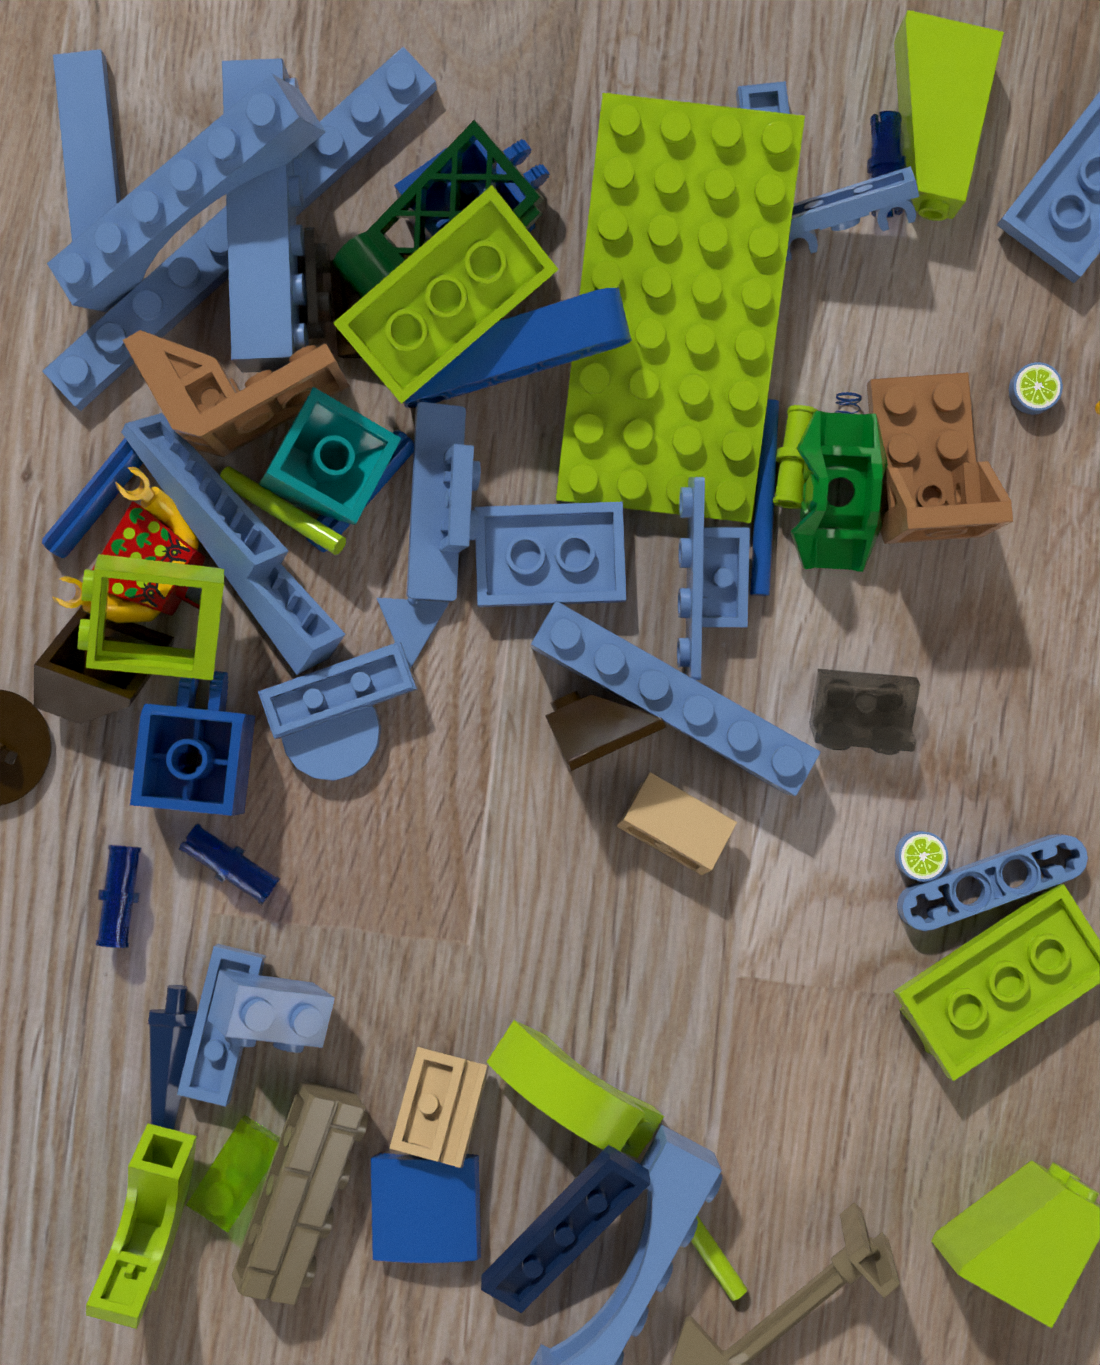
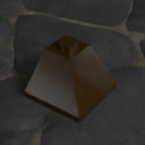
(82, 693)
(596, 727)

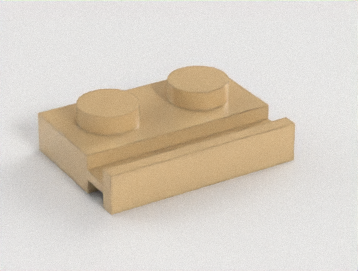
(439, 1107)

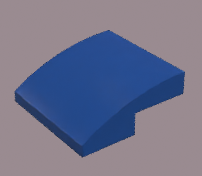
(425, 1209)

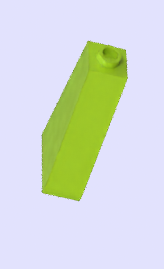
(943, 100)

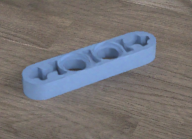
(993, 887)

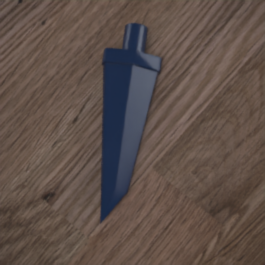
(169, 1042)

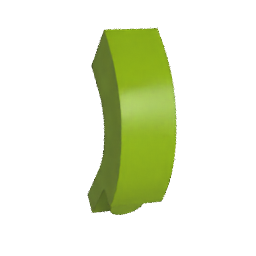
(572, 1093)
(148, 1226)

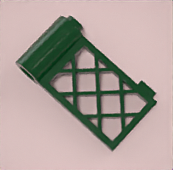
(373, 256)

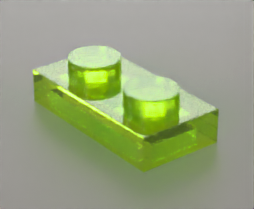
(235, 1173)

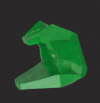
(831, 449)

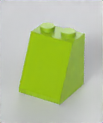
(1026, 1239)

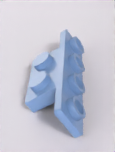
(440, 501)
(715, 576)

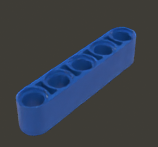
(532, 344)

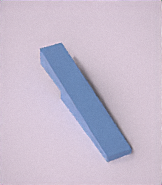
(237, 544)

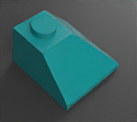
(330, 459)

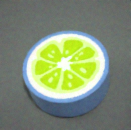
(1035, 388)
(921, 856)

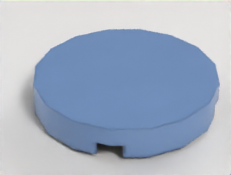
(337, 746)

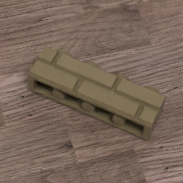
(299, 1193)

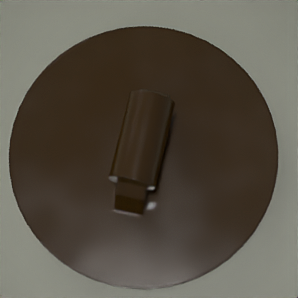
(23, 746)

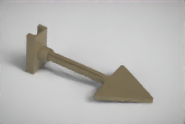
(859, 1257)

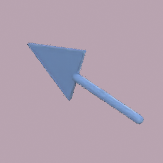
(411, 622)

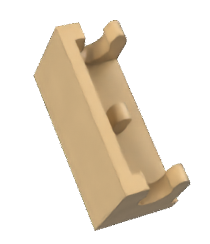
(677, 824)

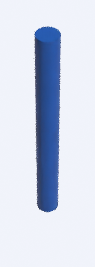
(764, 504)

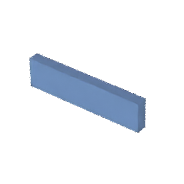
(86, 137)

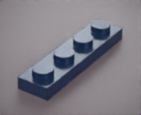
(565, 1229)

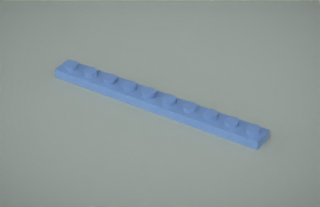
(202, 260)

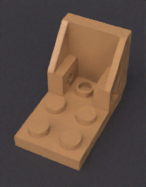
(211, 408)
(932, 472)

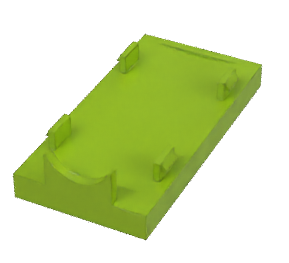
(446, 295)
(1003, 982)

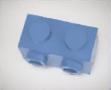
(270, 1010)

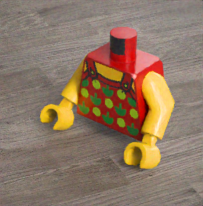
(149, 533)

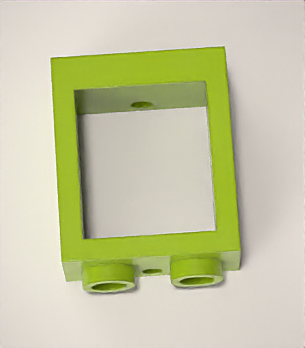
(143, 658)

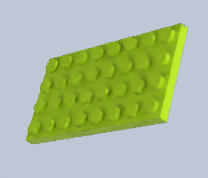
(696, 238)

